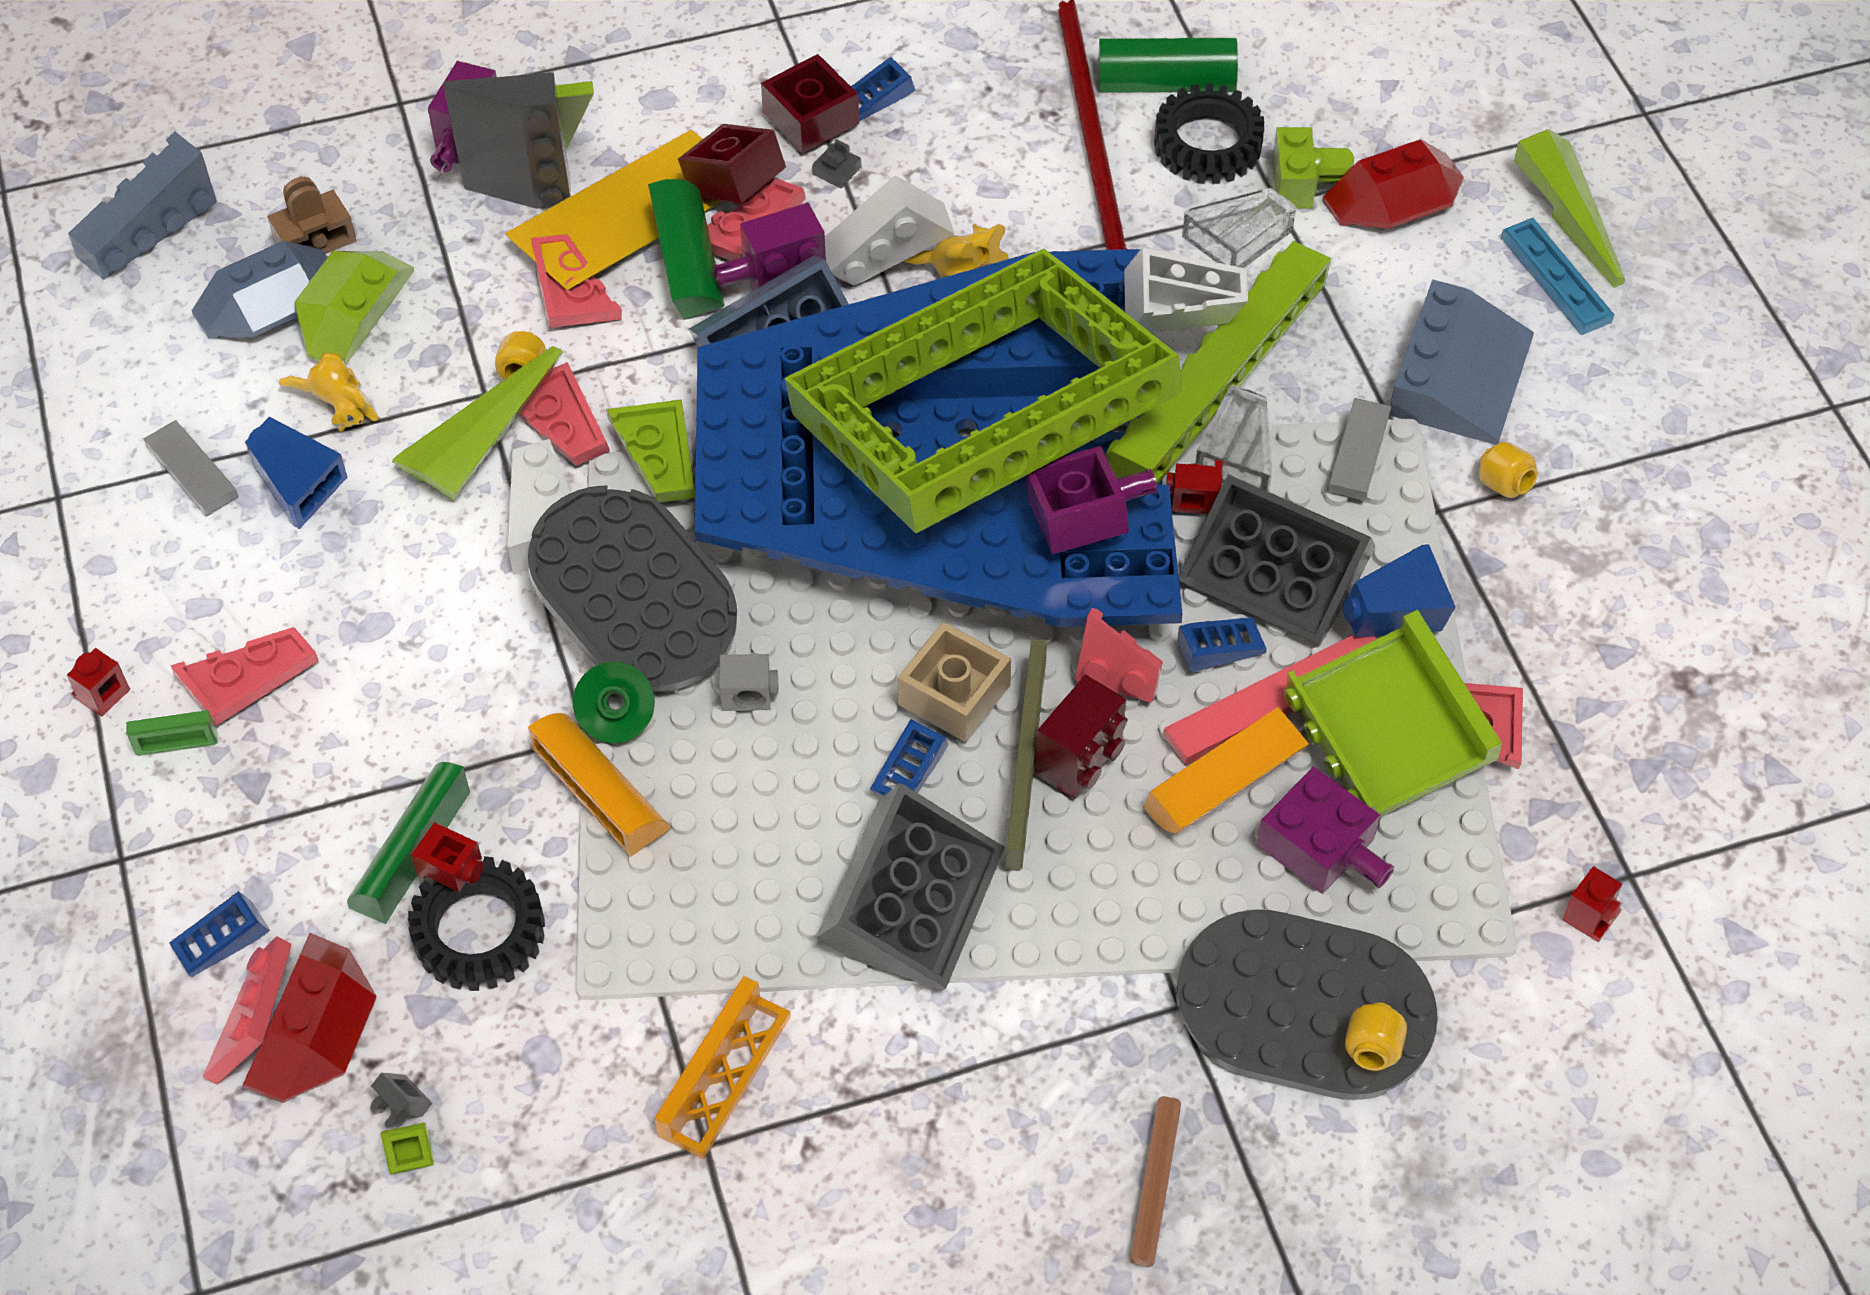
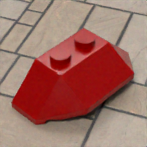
(1395, 187)
(313, 1023)

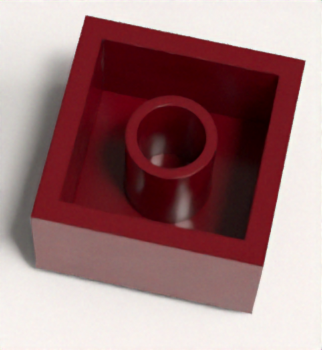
(810, 103)
(733, 162)
(1080, 737)

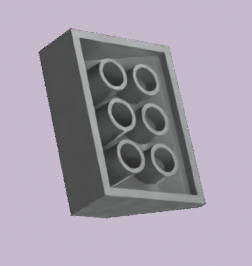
(510, 138)
(1276, 560)
(911, 889)

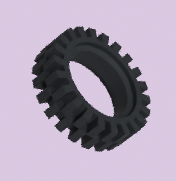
(1212, 105)
(484, 966)

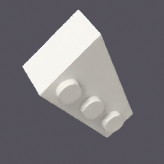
(886, 231)
(1182, 291)
(535, 486)

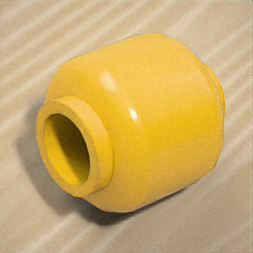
(516, 351)
(1508, 470)
(1376, 1036)

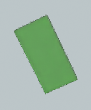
(172, 732)

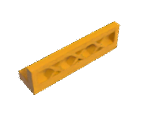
(707, 1061)

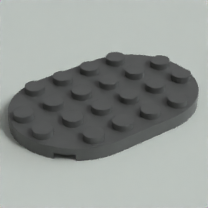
(632, 585)
(1278, 995)

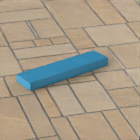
(1557, 276)

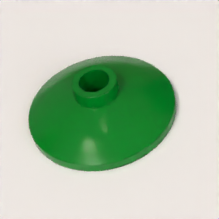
(594, 711)

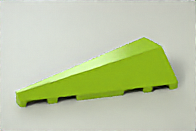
(1557, 173)
(459, 445)

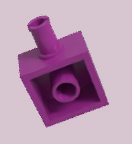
(440, 118)
(774, 246)
(1082, 499)
(1323, 832)

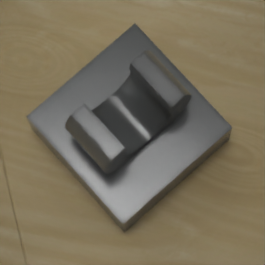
(837, 164)
(401, 1096)

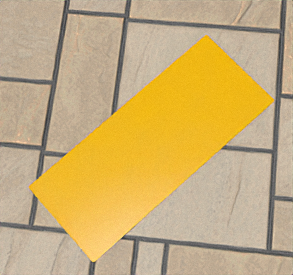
(606, 217)

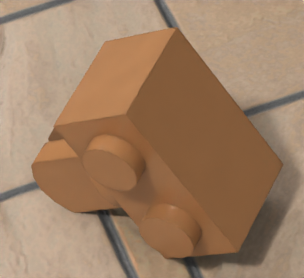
(312, 218)

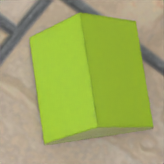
(407, 1148)

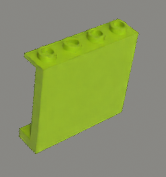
(1394, 718)

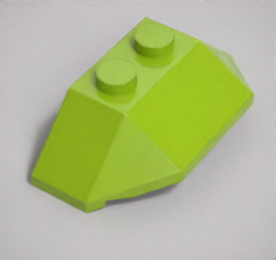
(348, 300)

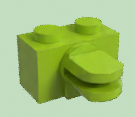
(1302, 166)

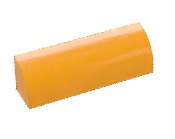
(1224, 771)
(596, 782)

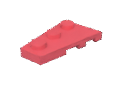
(581, 303)
(564, 417)
(251, 1010)

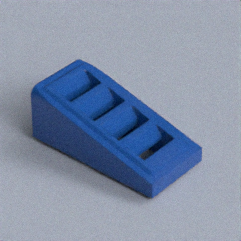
(890, 94)
(1210, 656)
(912, 733)
(239, 938)

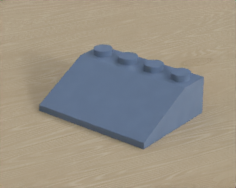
(1461, 365)

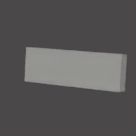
(1359, 449)
(191, 467)

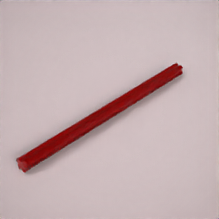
(1091, 127)

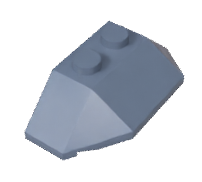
(257, 291)

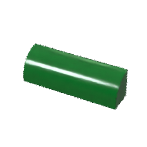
(1166, 64)
(686, 247)
(392, 867)

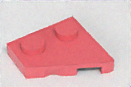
(1117, 660)

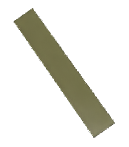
(1026, 756)

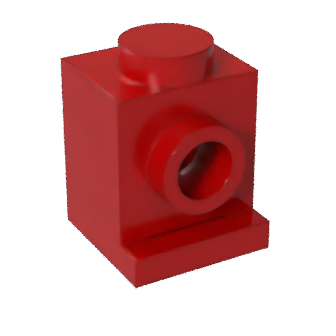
(1195, 486)
(90, 673)
(448, 857)
(1594, 904)

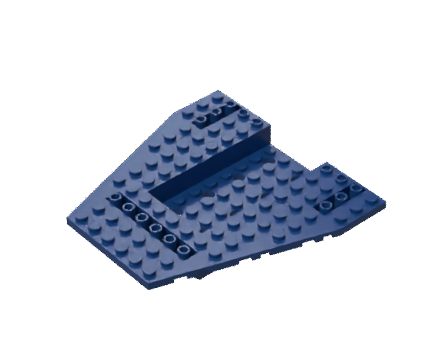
(784, 493)

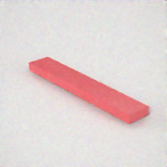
(1220, 721)

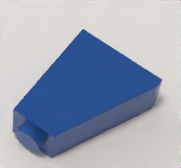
(295, 468)
(1397, 589)

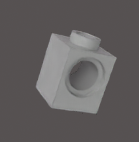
(747, 682)

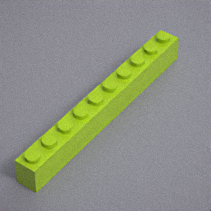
(1223, 359)

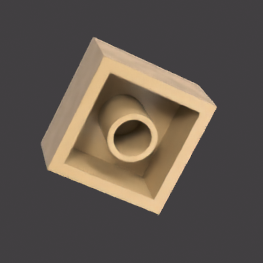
(954, 681)

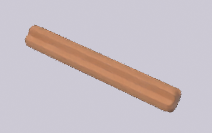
(1155, 1182)

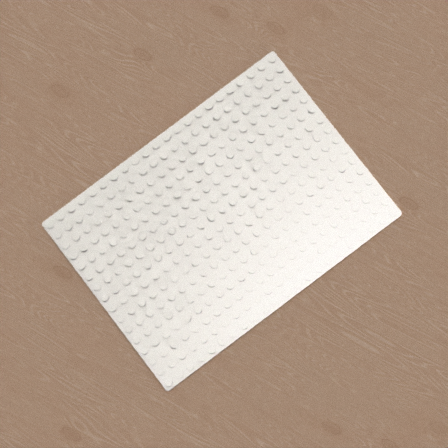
(782, 795)

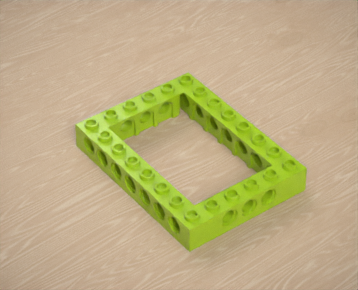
(1132, 378)

